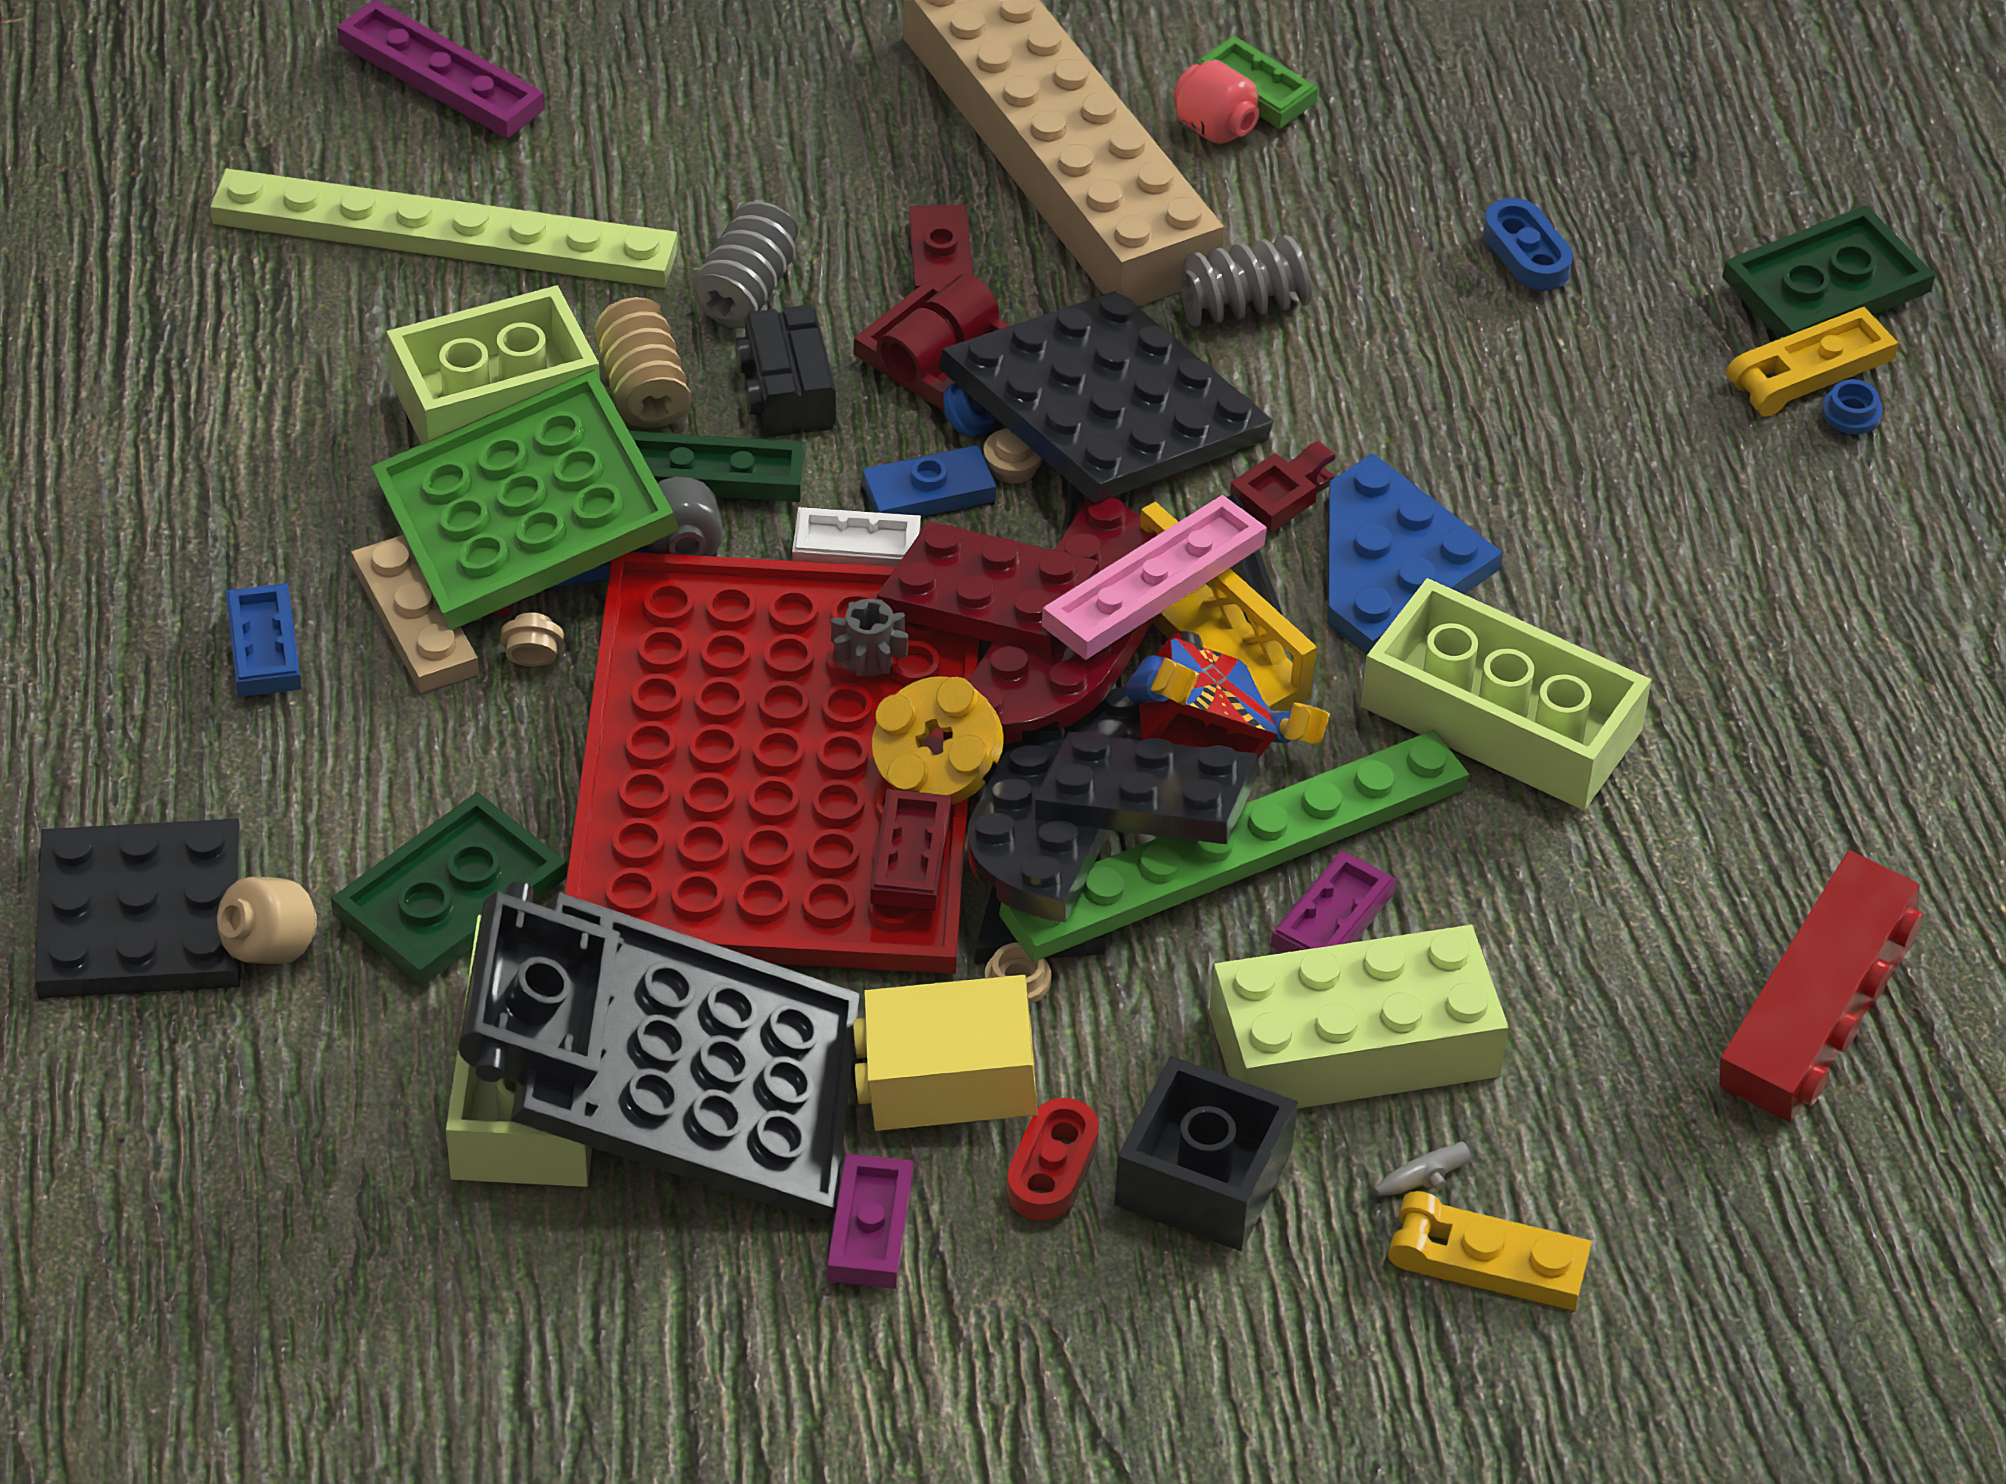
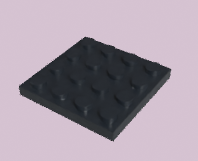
(1105, 395)

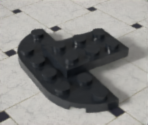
(1072, 785)

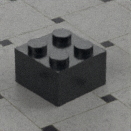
(1205, 1153)

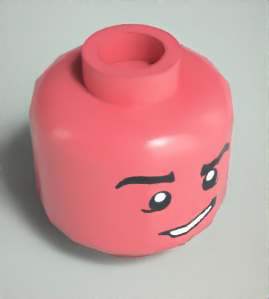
(1216, 101)

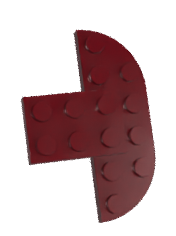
(998, 595)

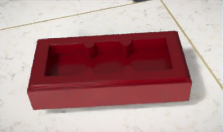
(939, 243)
(911, 849)

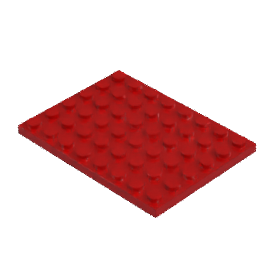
(740, 767)

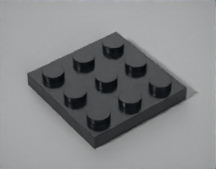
(135, 908)

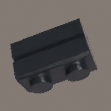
(788, 371)

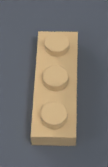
(412, 616)

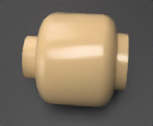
(266, 920)

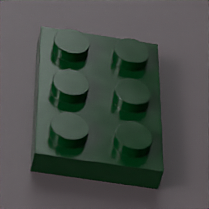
(1828, 273)
(428, 893)

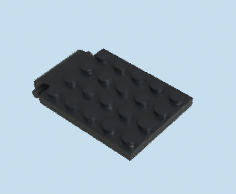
(663, 1048)

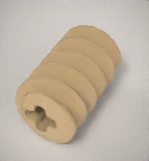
(642, 363)

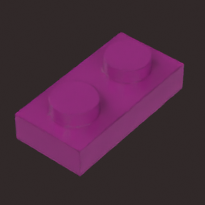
(870, 1221)

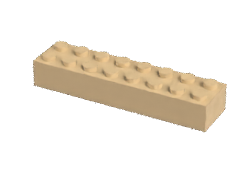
(1065, 141)

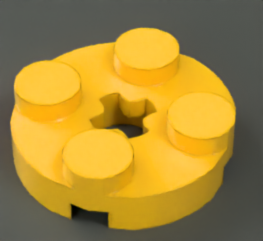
(919, 709)

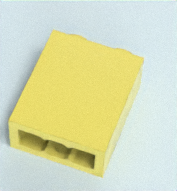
(946, 1053)

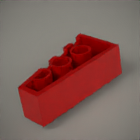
(1822, 987)

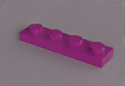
(441, 68)

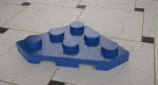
(1386, 544)

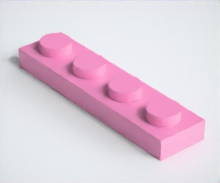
(1153, 577)

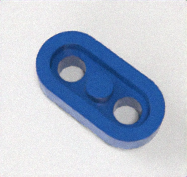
(1528, 244)

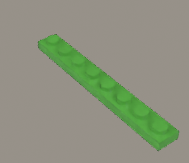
(1265, 835)

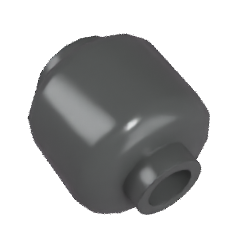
(696, 517)

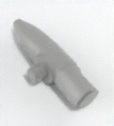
(1426, 1170)

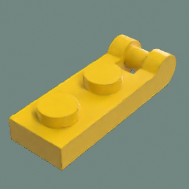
(1811, 360)
(1489, 1252)

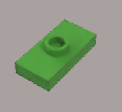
(1280, 91)

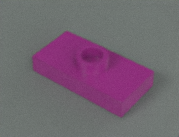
(1335, 906)

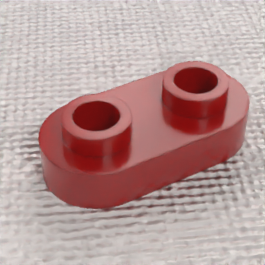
(1050, 1164)

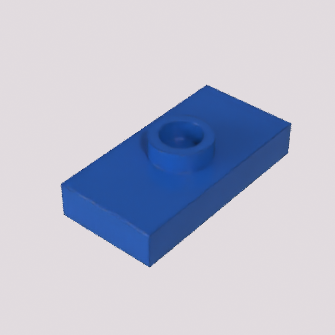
(930, 483)
(263, 640)

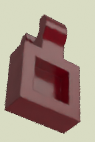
(1282, 489)

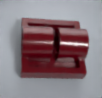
(911, 335)

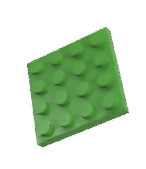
(524, 499)

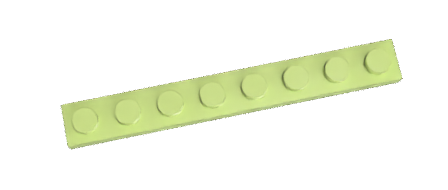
(445, 228)

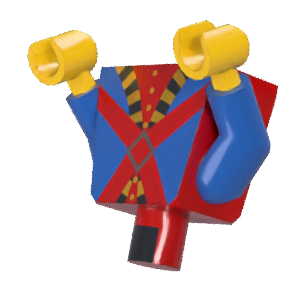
(1211, 700)

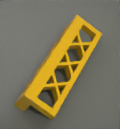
(1219, 621)

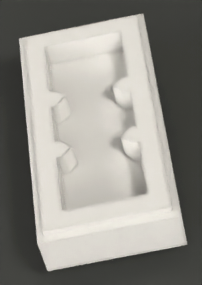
(853, 536)

